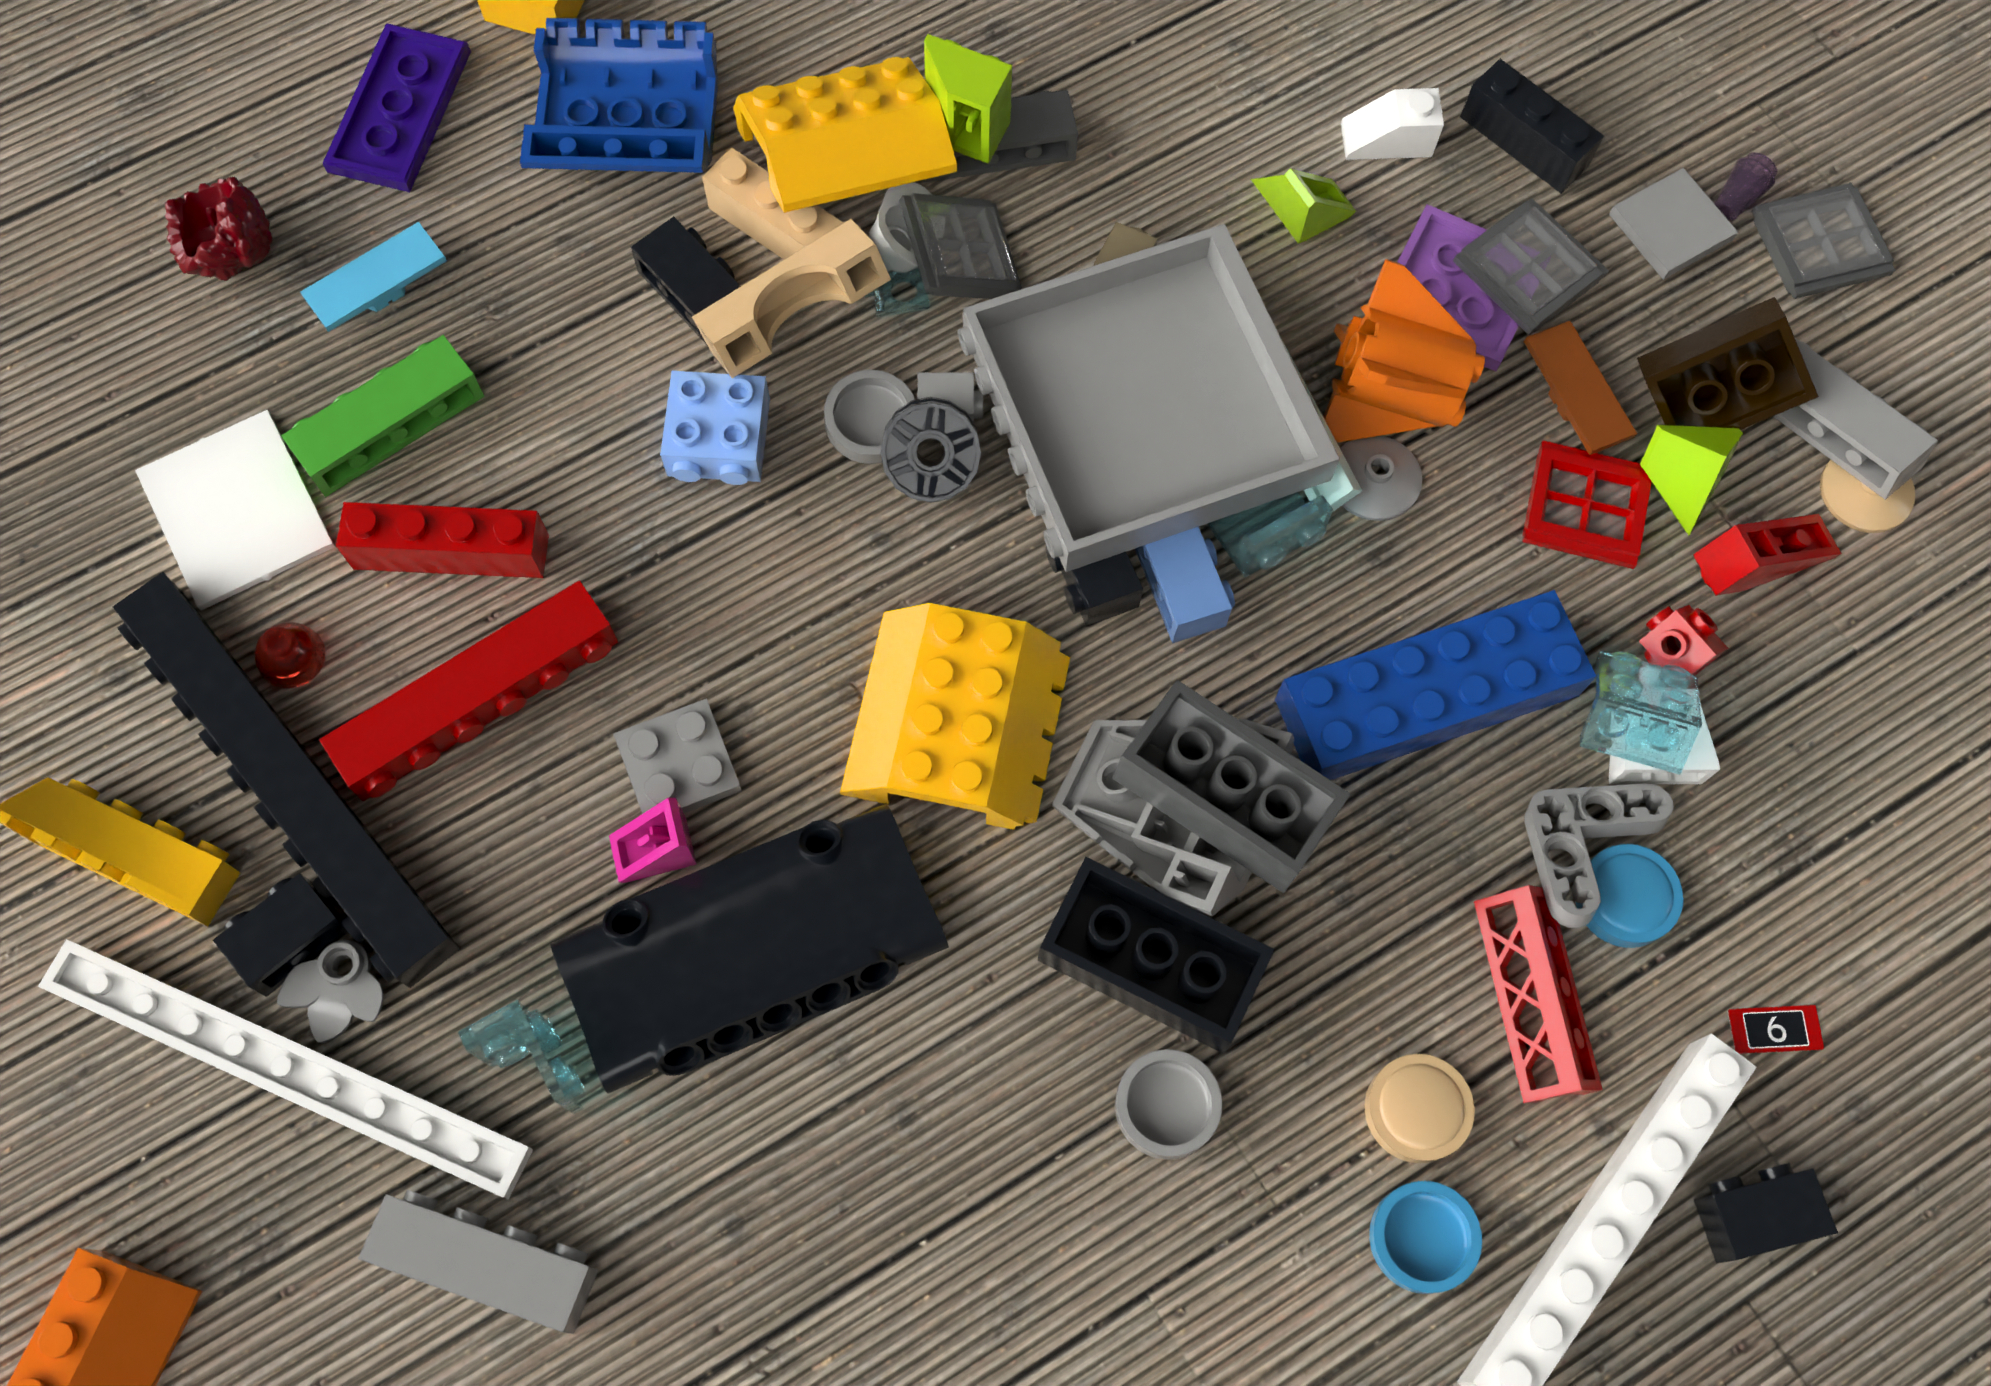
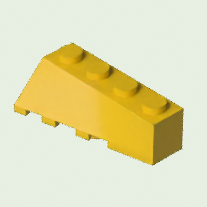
(122, 847)

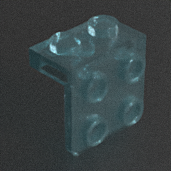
(1270, 531)

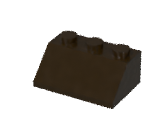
(1730, 371)

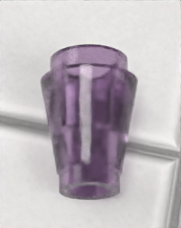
(1746, 183)

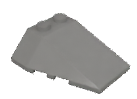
(1141, 835)

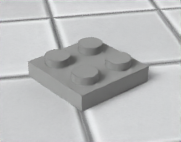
(678, 758)

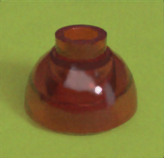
(289, 654)

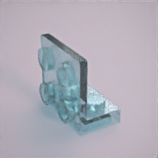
(1643, 712)
(504, 1040)

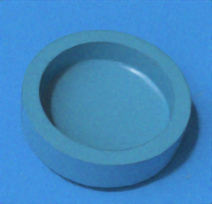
(1637, 896)
(1425, 1237)

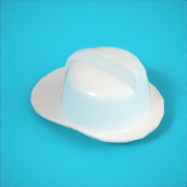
(890, 230)

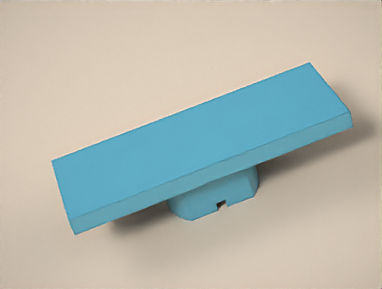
(374, 277)

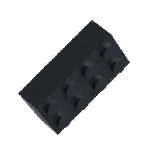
(1155, 955)

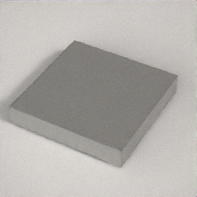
(1673, 223)

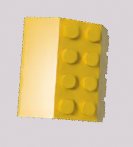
(847, 132)
(958, 713)

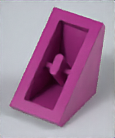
(653, 843)

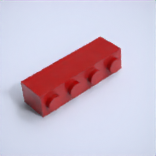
(443, 540)

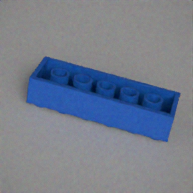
(1434, 686)

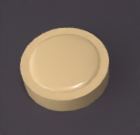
(1419, 1108)

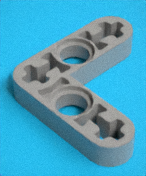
(1574, 826)

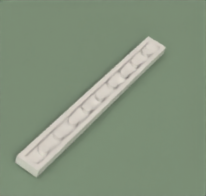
(287, 1069)

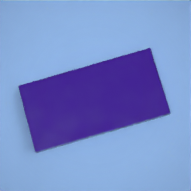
(397, 107)

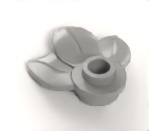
(332, 997)

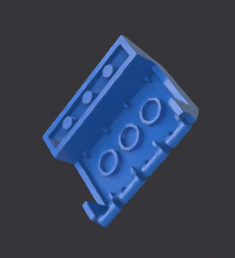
(623, 98)

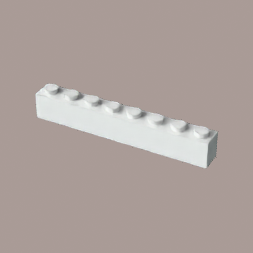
(1611, 1218)

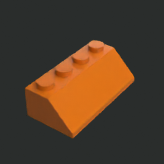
(106, 1325)

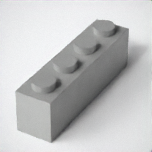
(1858, 428)
(480, 1263)

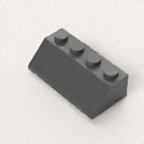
(1230, 785)

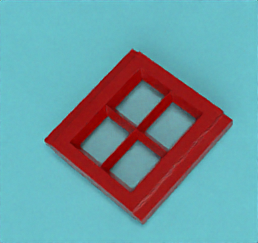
(1587, 505)

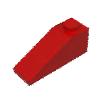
(1764, 552)

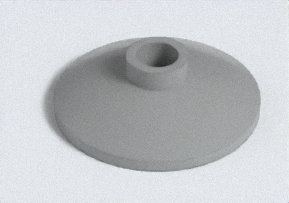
(1387, 494)

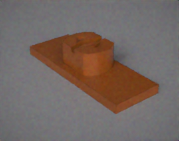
(1579, 388)

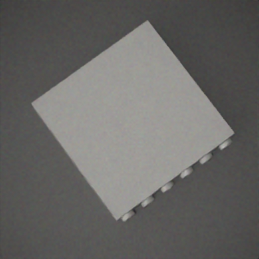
(1145, 397)

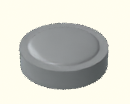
(860, 410)
(1168, 1104)

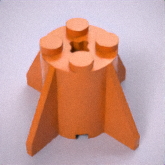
(1400, 363)

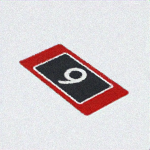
(1775, 1029)

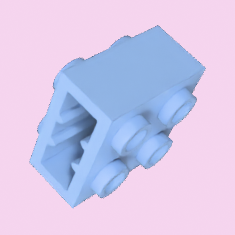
(715, 427)

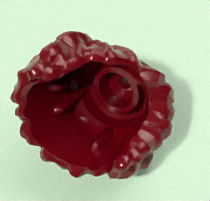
(217, 230)

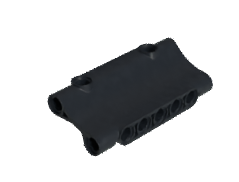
(747, 947)

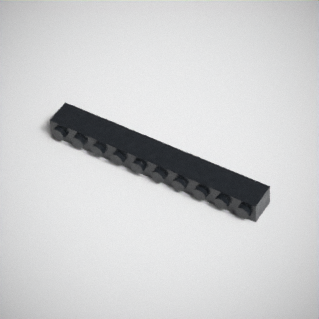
(286, 781)

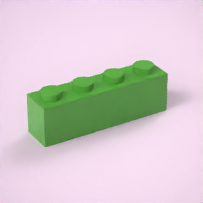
(383, 415)

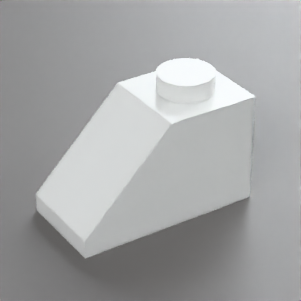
(1395, 126)

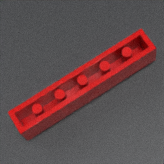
(469, 692)

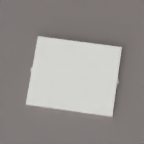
(234, 509)

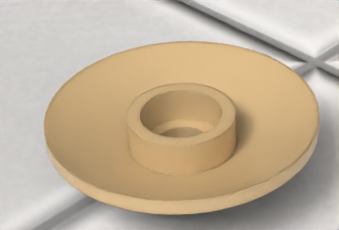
(1859, 505)

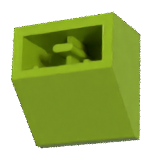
(972, 95)

